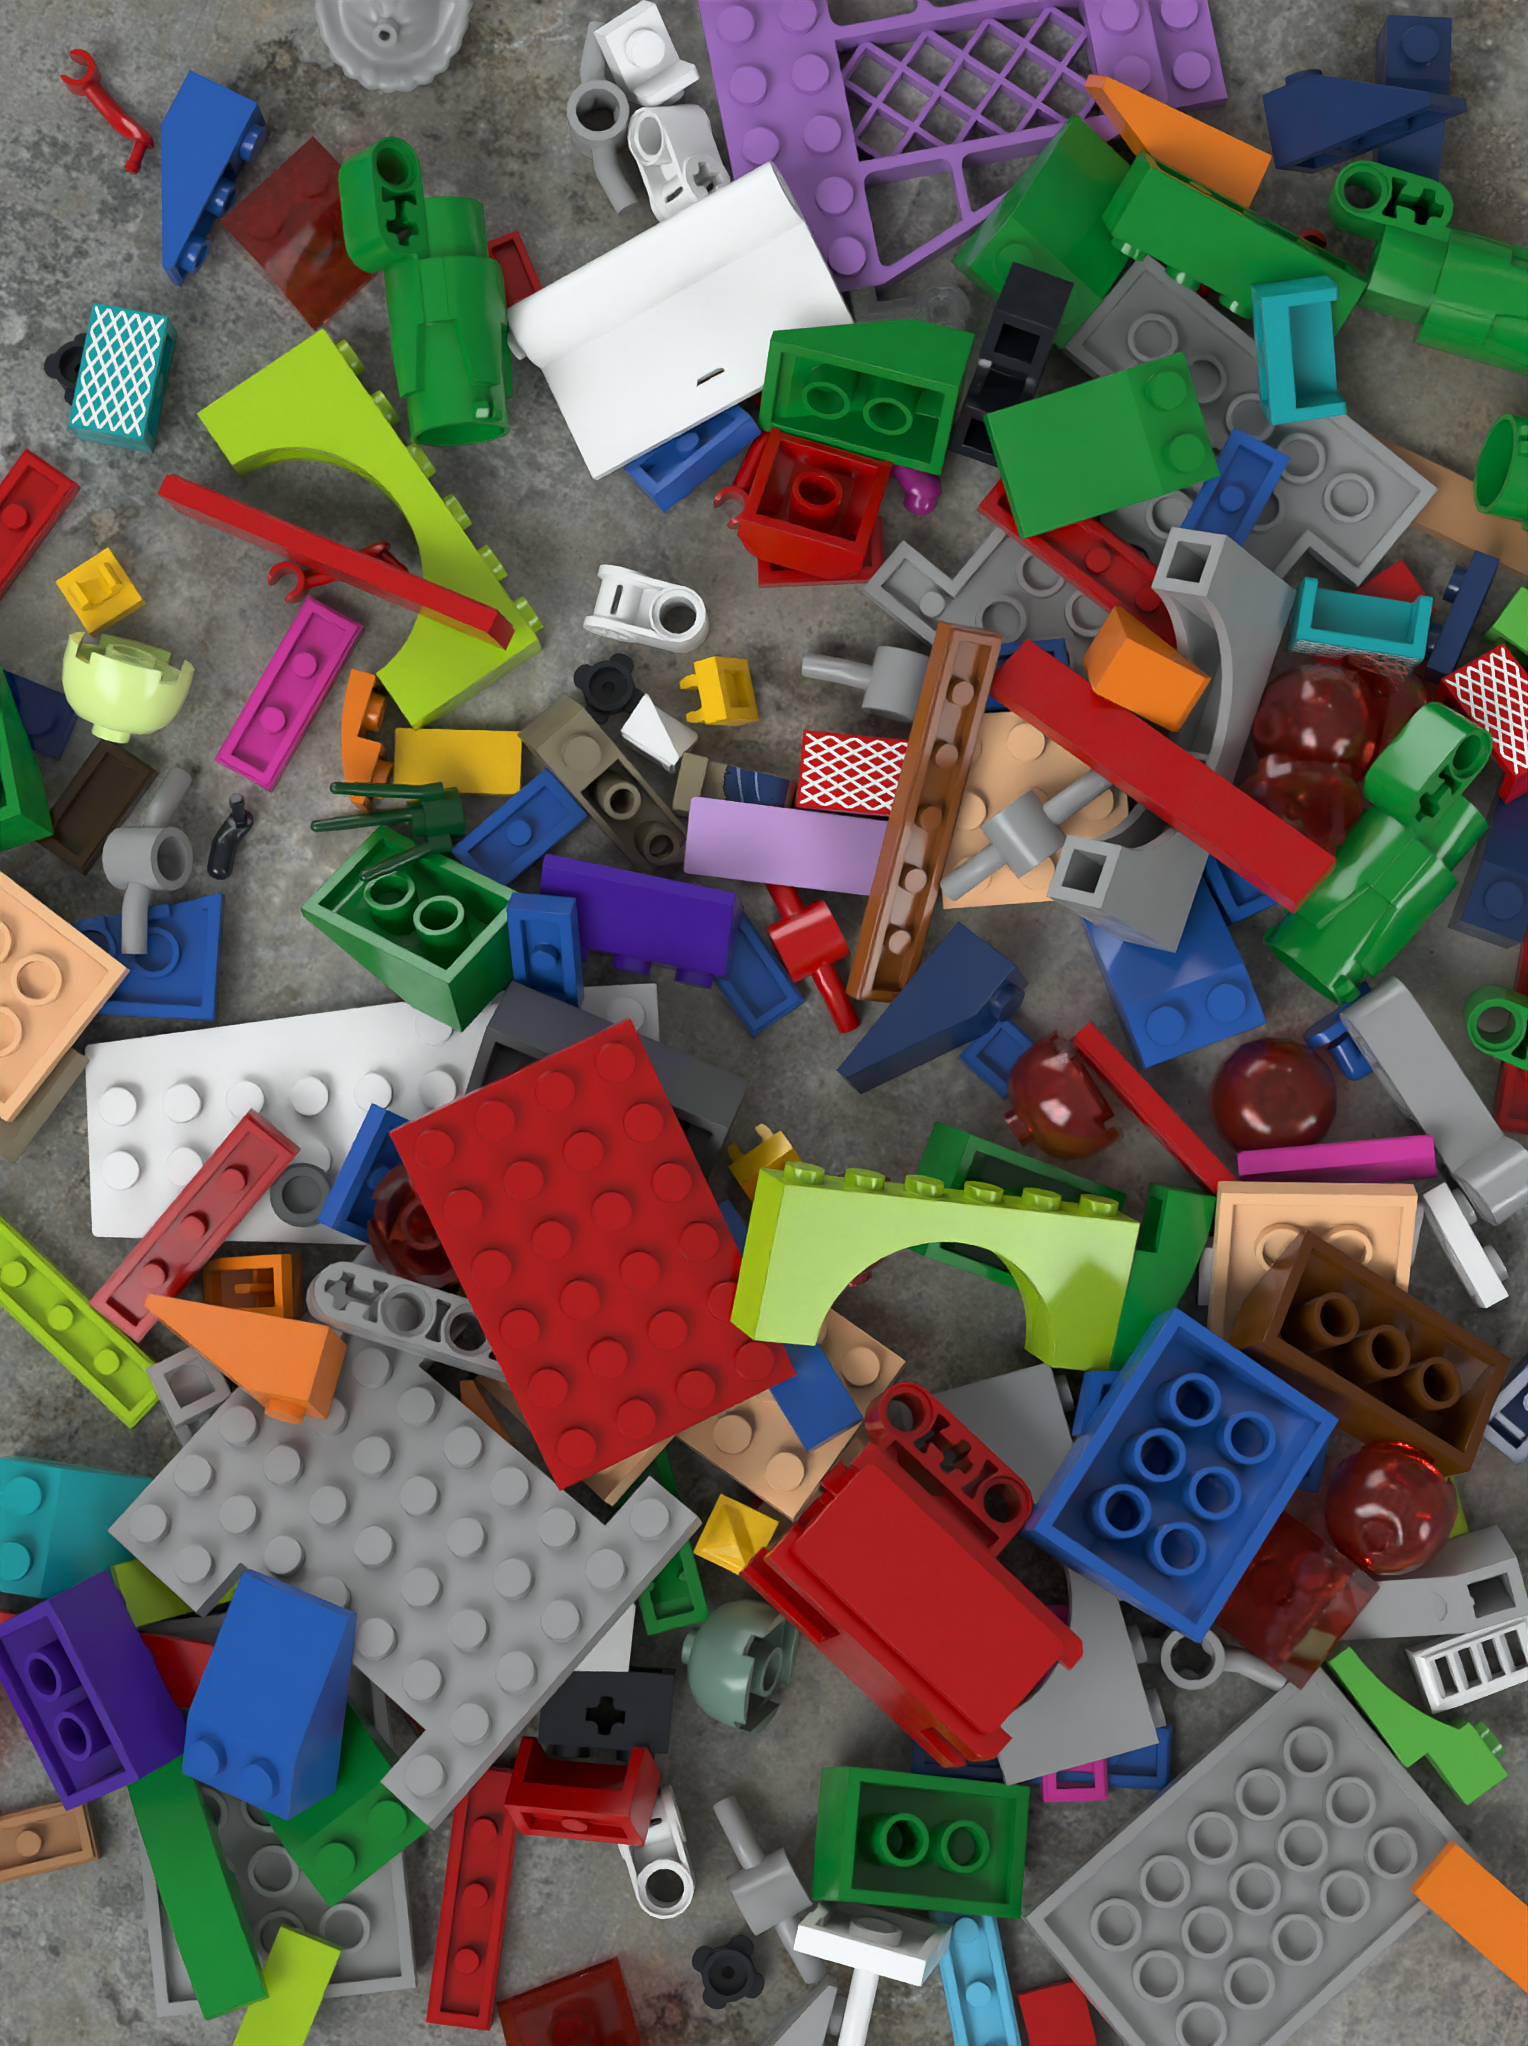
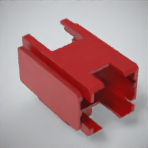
(905, 1583)

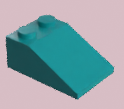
(59, 1522)

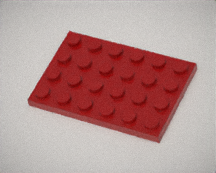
(589, 1252)

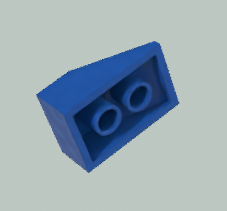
(1181, 998)
(273, 1698)

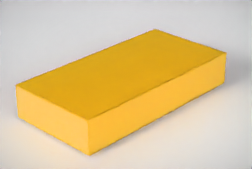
(464, 759)

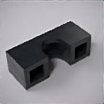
(1011, 354)

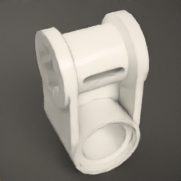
(675, 156)
(642, 610)
(662, 1850)

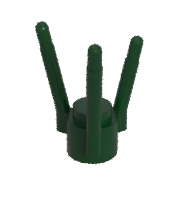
(433, 815)

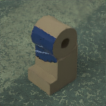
(724, 782)

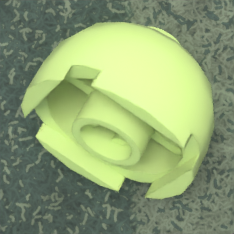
(123, 685)

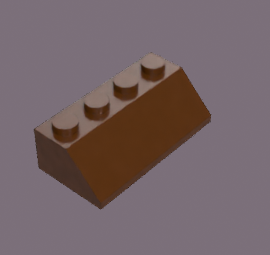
(1371, 1353)

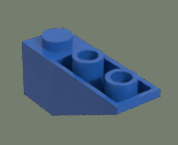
(202, 153)

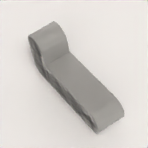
(1439, 1100)
(433, 1308)

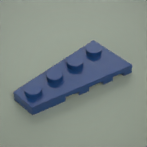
(181, 961)

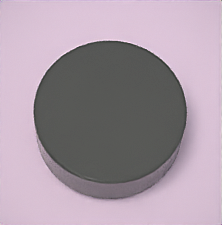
(300, 1194)

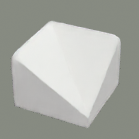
(658, 736)

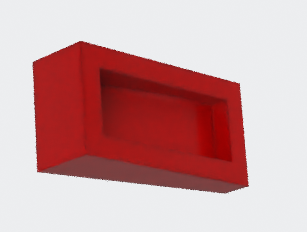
(518, 271)

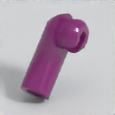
(920, 489)

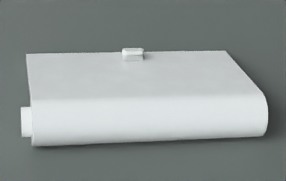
(669, 309)

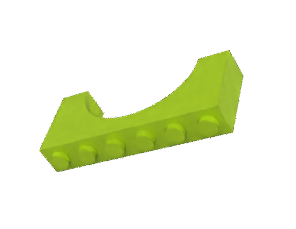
(319, 411)
(822, 1230)

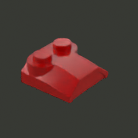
(813, 506)

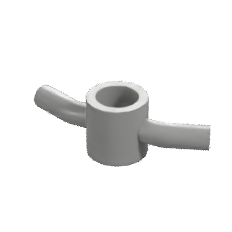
(604, 145)
(889, 684)
(1024, 834)
(149, 859)
(1219, 1659)
(767, 1887)

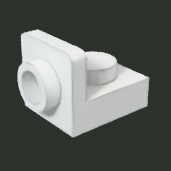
(644, 57)

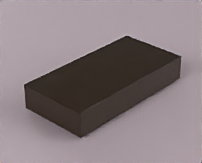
(96, 804)

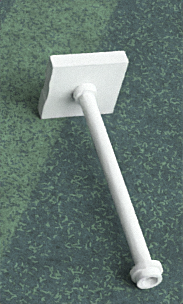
(875, 1944)

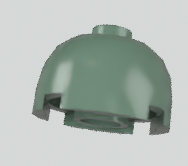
(738, 1662)

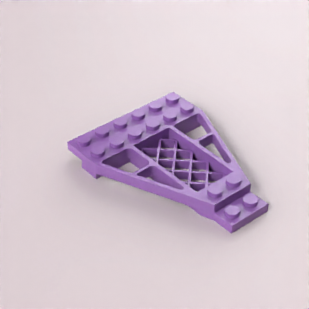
(789, 105)

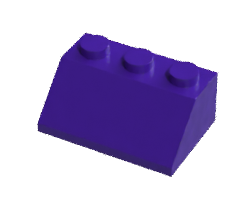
(648, 920)
(89, 1691)

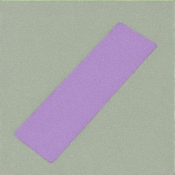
(782, 846)

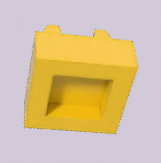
(100, 592)
(723, 690)
(769, 1155)

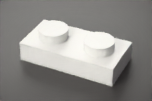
(1476, 1267)

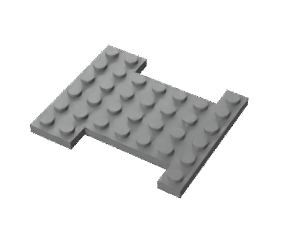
(1336, 498)
(428, 1525)

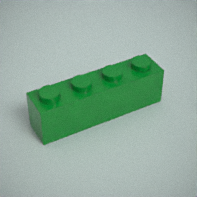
(1216, 239)

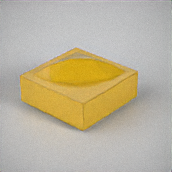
(734, 1534)

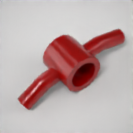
(810, 945)

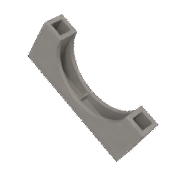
(1229, 625)
(1101, 1701)

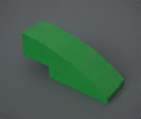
(1163, 1261)

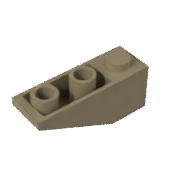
(607, 787)

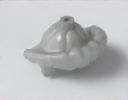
(392, 41)

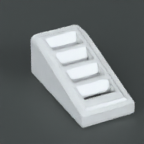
(1428, 1680)

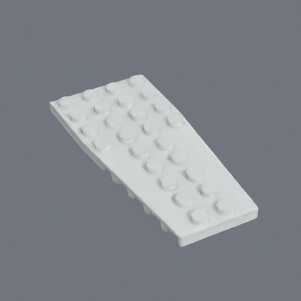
(174, 1097)

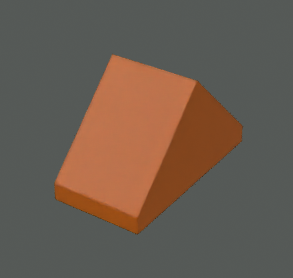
(1143, 672)
(256, 1284)

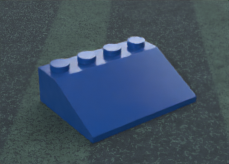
(1179, 1475)

